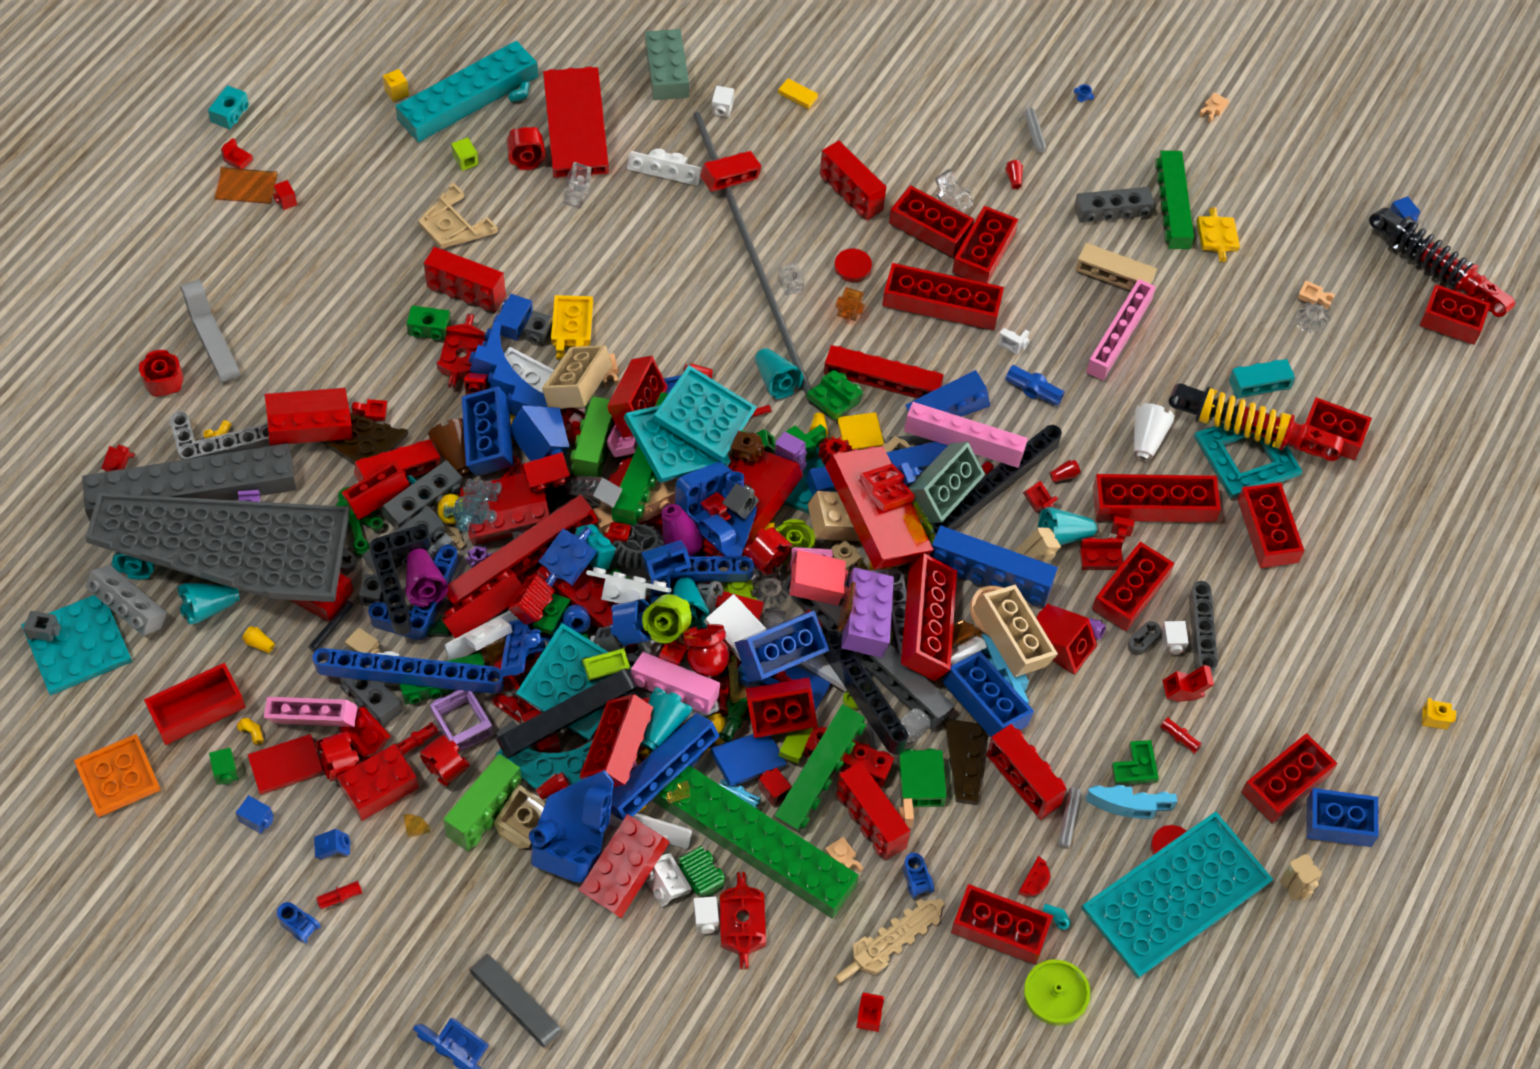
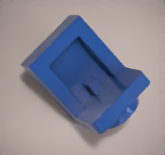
(331, 843)

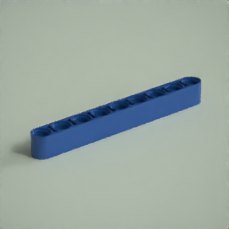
(400, 664)

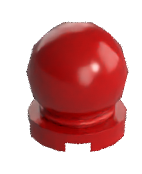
(707, 651)

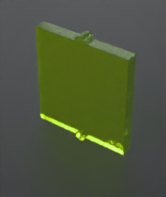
(924, 522)

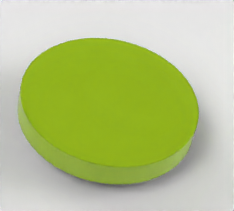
(1056, 992)

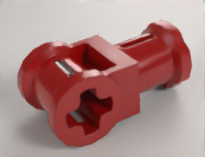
(723, 694)

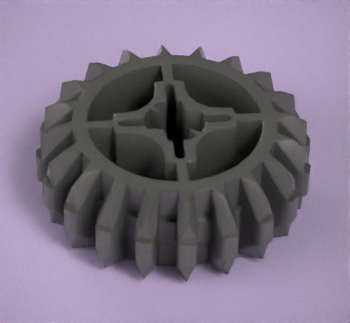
(640, 540)

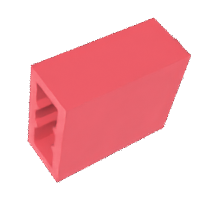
(818, 578)

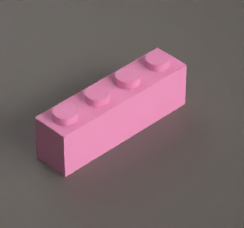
(692, 687)
(310, 711)

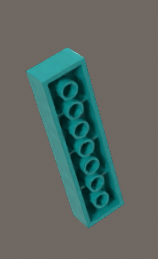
(466, 91)

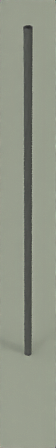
(754, 258)

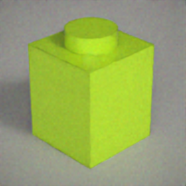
(464, 154)

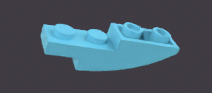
(993, 655)
(1122, 802)

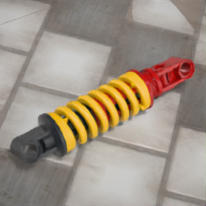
(1253, 421)

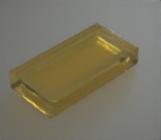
(733, 679)

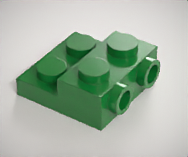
(835, 394)

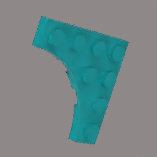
(539, 766)

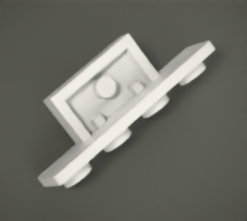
(664, 165)
(621, 590)
(480, 636)
(674, 834)

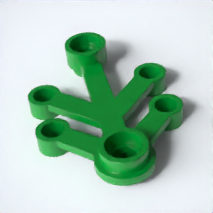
(359, 551)

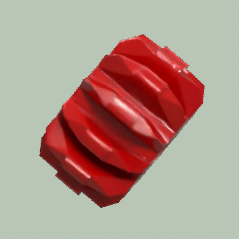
(832, 446)

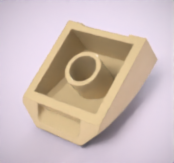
(519, 816)

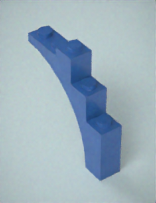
(492, 361)

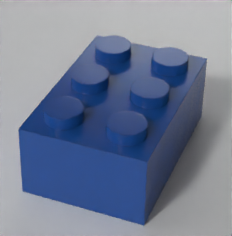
(1342, 817)

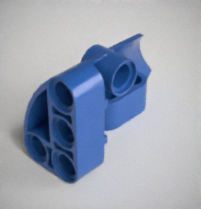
(695, 487)
(573, 828)

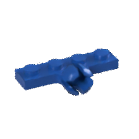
(519, 645)

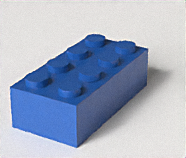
(487, 431)
(781, 646)
(987, 695)

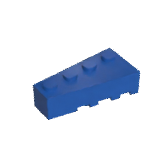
(958, 397)

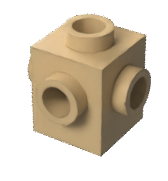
(848, 554)

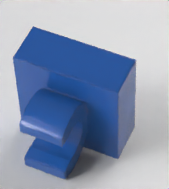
(908, 473)

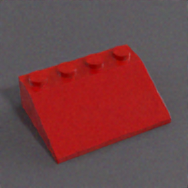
(308, 416)
(515, 509)

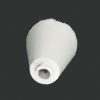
(1150, 429)

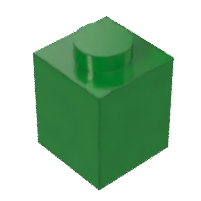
(223, 766)

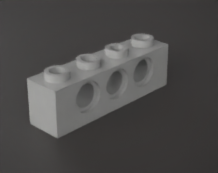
(126, 600)

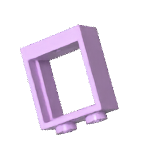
(471, 736)

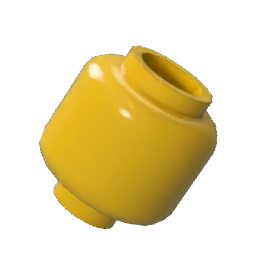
(450, 501)

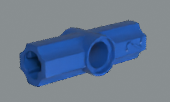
(1034, 385)

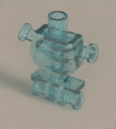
(474, 505)

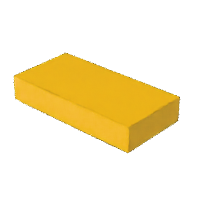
(798, 93)

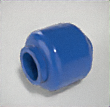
(577, 618)

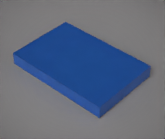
(747, 758)

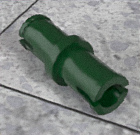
(734, 721)

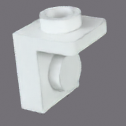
(1012, 341)

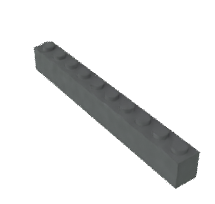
(902, 681)

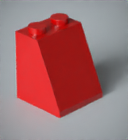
(1069, 635)

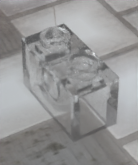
(577, 185)

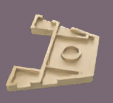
(447, 226)

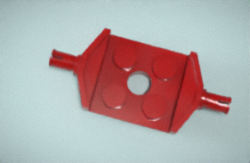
(459, 339)
(742, 936)

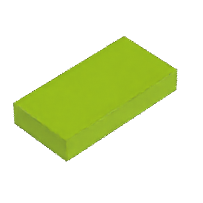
(605, 664)
(794, 745)

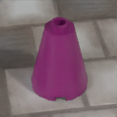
(679, 526)
(424, 579)

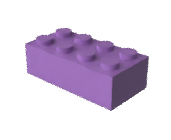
(870, 618)

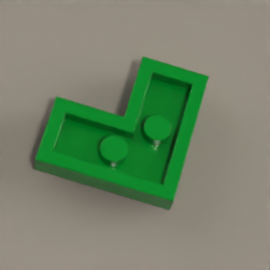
(1141, 768)

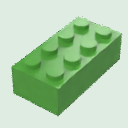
(591, 444)
(482, 803)

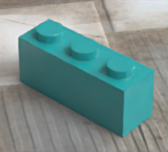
(1261, 378)

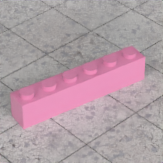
(1120, 330)
(949, 428)

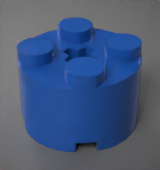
(628, 622)

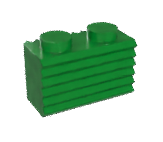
(701, 872)

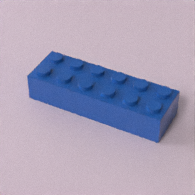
(994, 565)

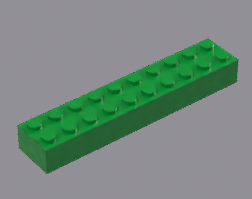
(761, 842)

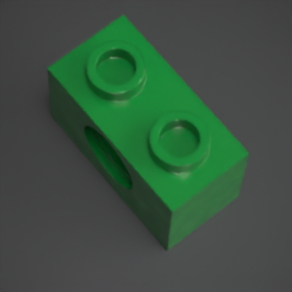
(428, 322)

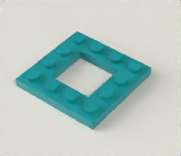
(1212, 445)

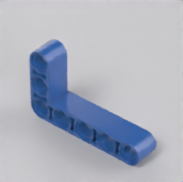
(712, 573)
(418, 616)

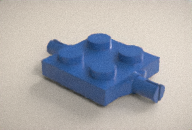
(568, 556)

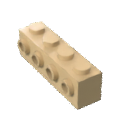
(1113, 267)

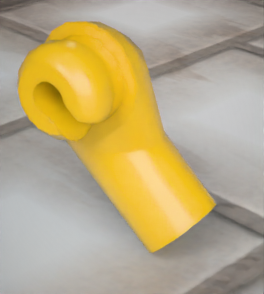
(223, 429)
(254, 728)

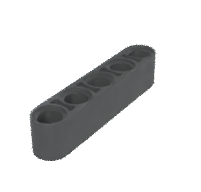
(1204, 621)
(515, 1000)

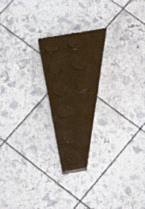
(367, 439)

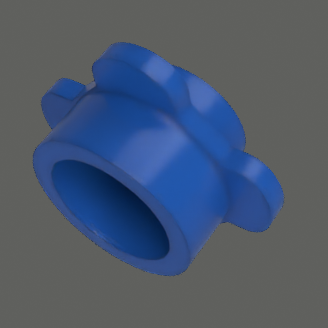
(1084, 93)

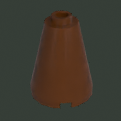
(451, 444)

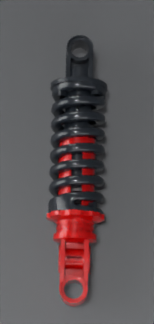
(1439, 260)

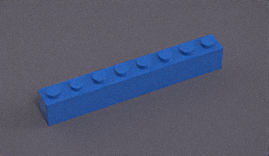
(916, 456)

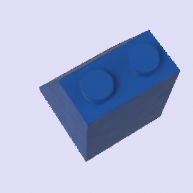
(539, 432)

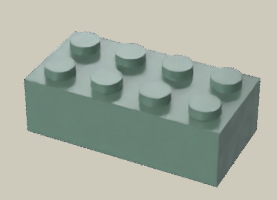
(666, 64)
(947, 481)

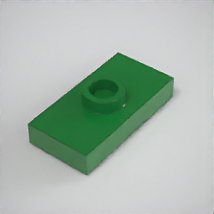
(552, 614)

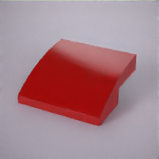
(887, 487)

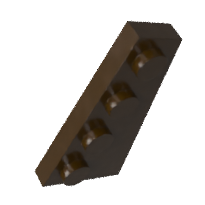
(966, 755)

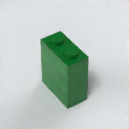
(922, 777)

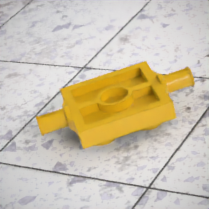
(1217, 234)

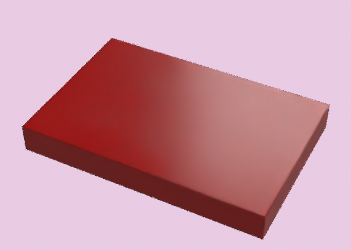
(285, 764)

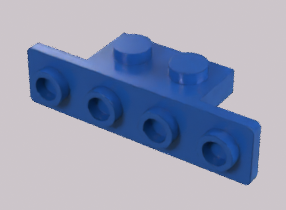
(455, 1042)

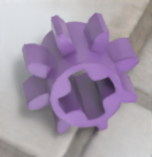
(477, 555)

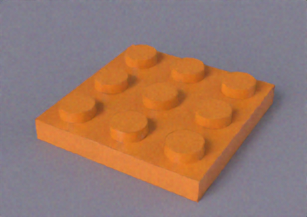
(117, 775)

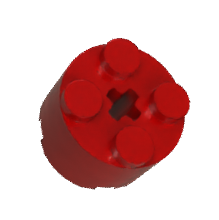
(525, 148)
(161, 373)
(768, 550)
(336, 754)
(443, 760)

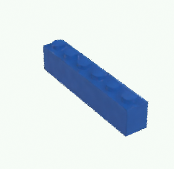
(663, 766)

